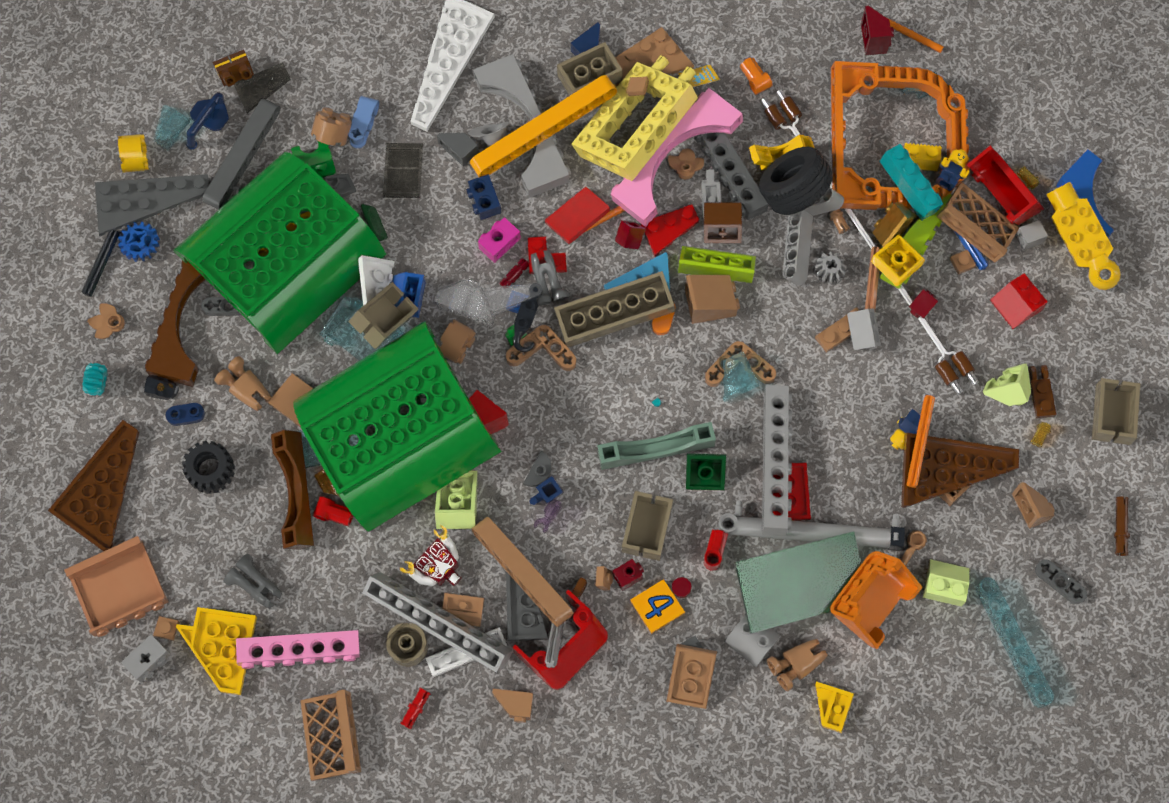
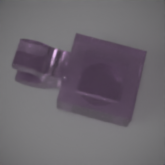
(551, 512)

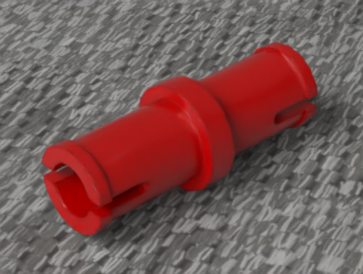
(415, 708)

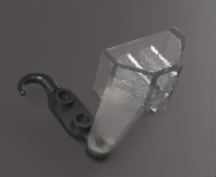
(481, 304)

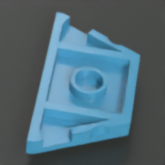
(651, 267)

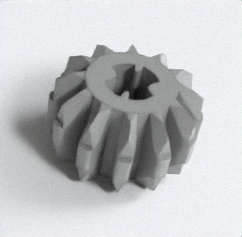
(835, 272)

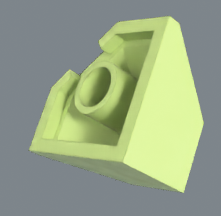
(1011, 387)

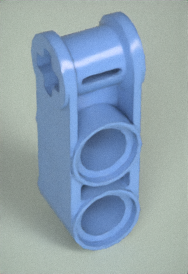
(363, 121)

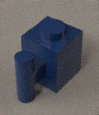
(548, 491)

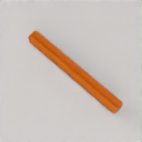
(920, 442)

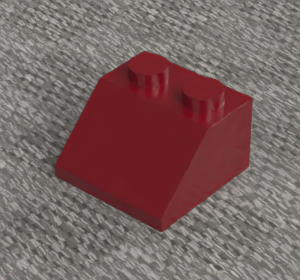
(876, 32)

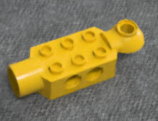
(1083, 235)

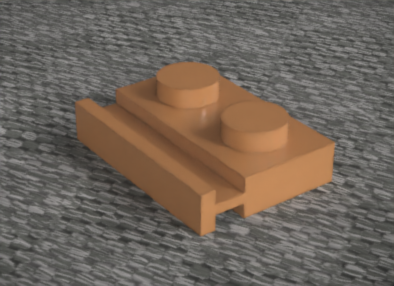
(464, 607)

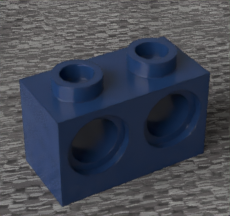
(487, 196)

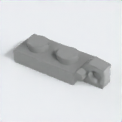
(710, 189)

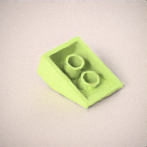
(457, 503)

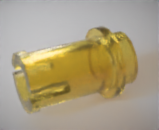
(1031, 181)
(1041, 433)

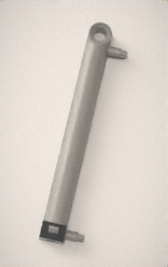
(812, 531)

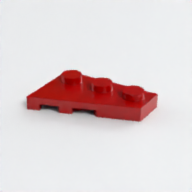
(668, 227)

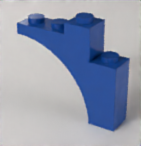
(1081, 177)

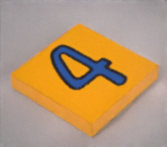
(657, 606)

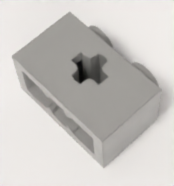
(136, 662)

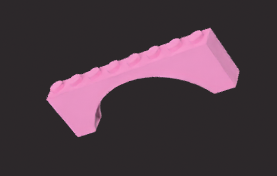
(706, 115)

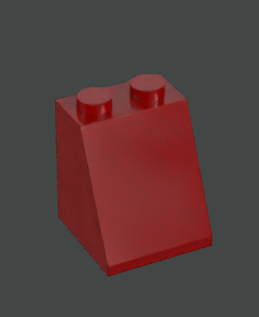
(490, 414)

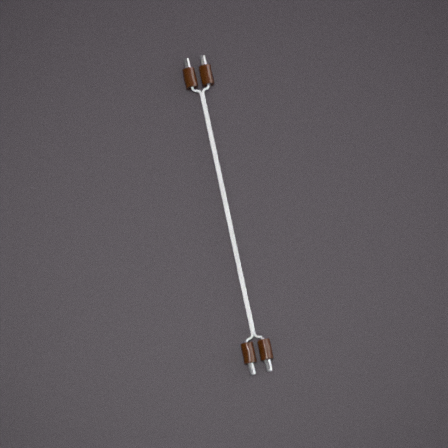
(943, 367)

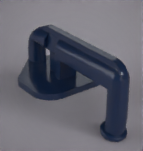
(207, 113)

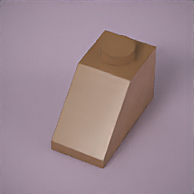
(515, 703)

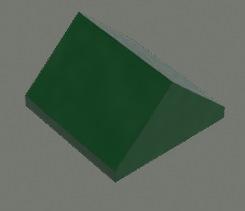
(705, 471)

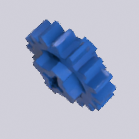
(129, 241)

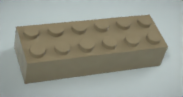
(615, 309)

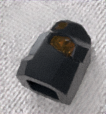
(160, 388)

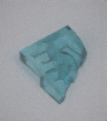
(169, 127)
(737, 376)

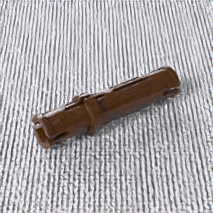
(1121, 534)

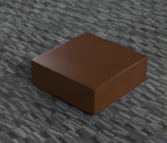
(580, 587)

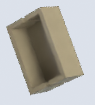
(380, 317)
(1116, 411)
(647, 526)

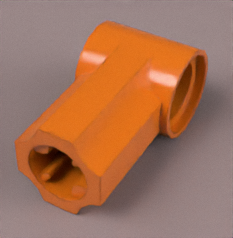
(758, 80)

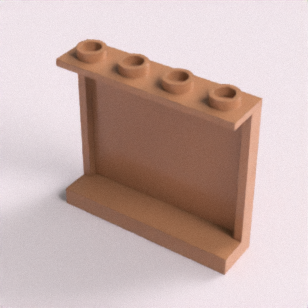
(117, 586)

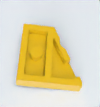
(833, 706)

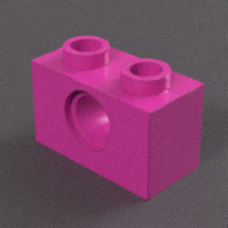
(496, 249)

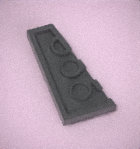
(523, 615)

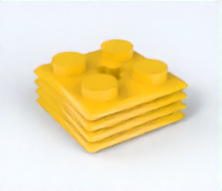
(887, 259)

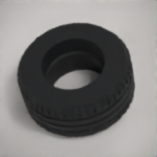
(795, 180)

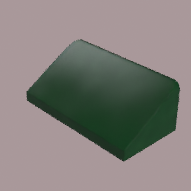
(374, 222)

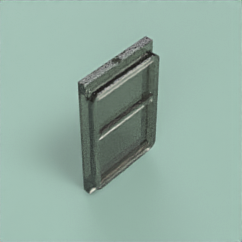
(403, 170)

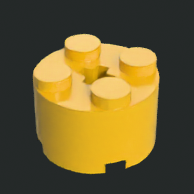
(133, 153)

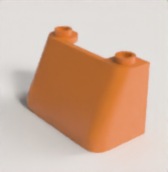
(873, 595)

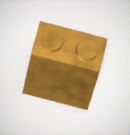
(894, 223)

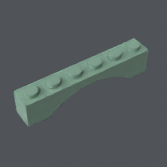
(629, 452)

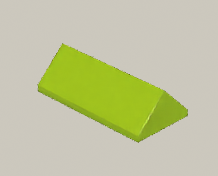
(712, 262)

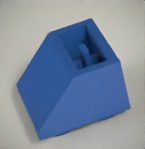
(412, 286)

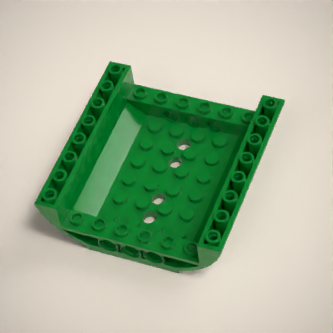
(303, 267)
(407, 453)

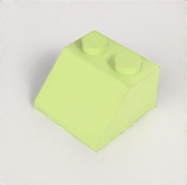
(946, 583)

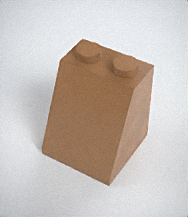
(710, 297)

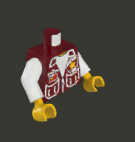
(436, 563)

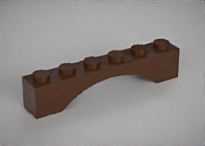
(288, 450)

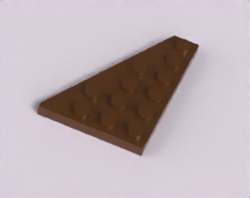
(953, 466)
(97, 492)

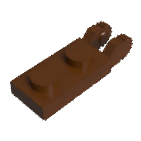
(1042, 393)

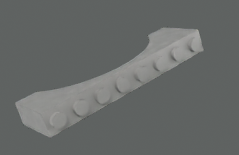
(506, 80)

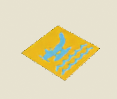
(703, 76)

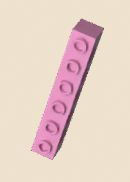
(246, 646)

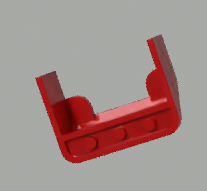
(1005, 186)
(574, 653)

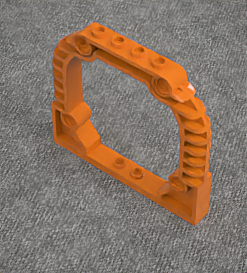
(848, 80)

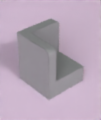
(1031, 235)

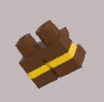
(232, 72)

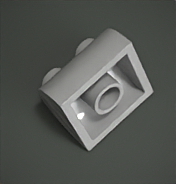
(752, 645)

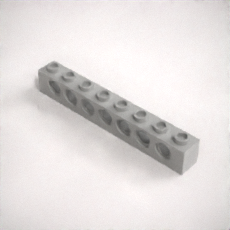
(771, 523)
(437, 622)

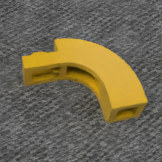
(766, 156)

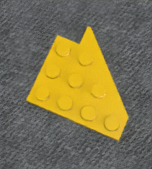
(214, 645)

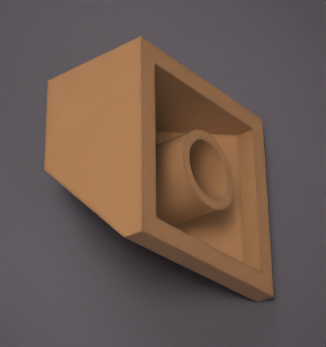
(1033, 505)

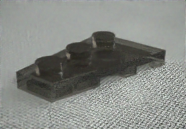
(261, 85)

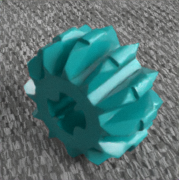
(94, 379)

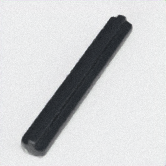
(100, 263)

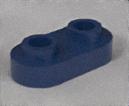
(184, 414)

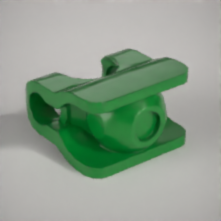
(319, 160)

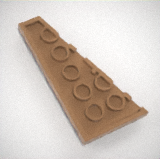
(649, 50)

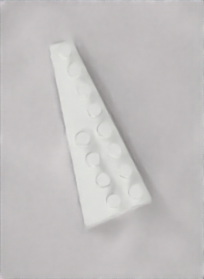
(456, 39)

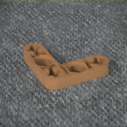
(541, 342)
(749, 353)

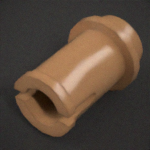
(839, 221)

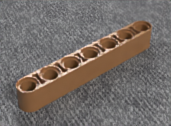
(522, 572)

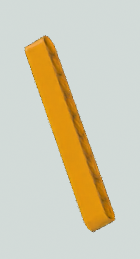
(543, 126)

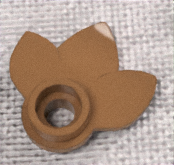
(685, 163)
(104, 322)

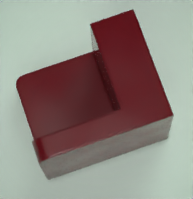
(629, 234)

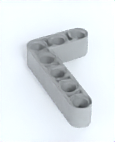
(799, 236)

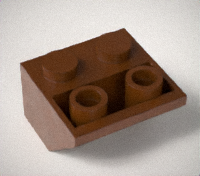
(722, 222)

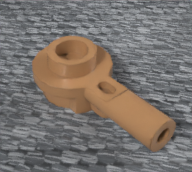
(916, 540)

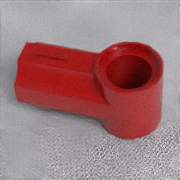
(329, 510)
(715, 548)

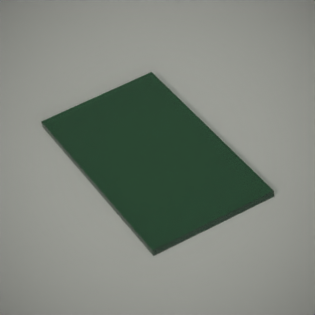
(796, 580)

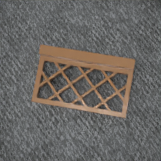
(972, 231)
(346, 729)

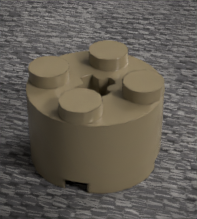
(411, 634)

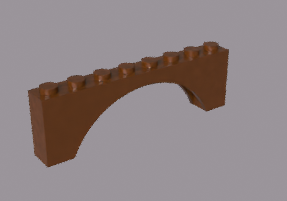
(168, 355)

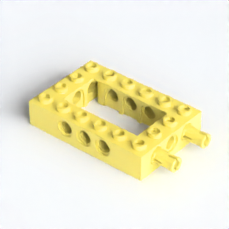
(676, 99)

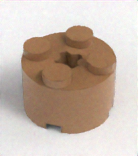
(331, 127)
(456, 340)

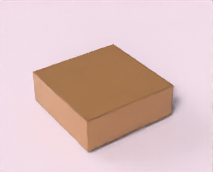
(637, 86)

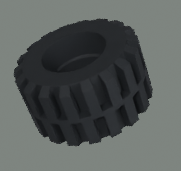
(198, 456)

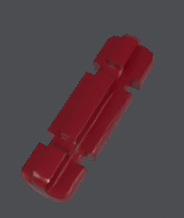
(515, 273)

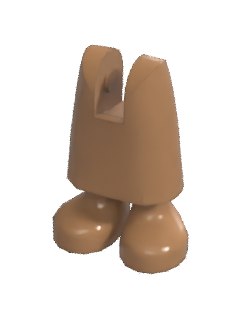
(245, 386)
(802, 661)

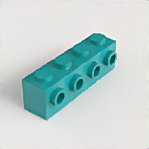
(911, 182)

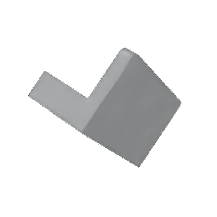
(864, 329)

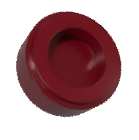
(681, 587)

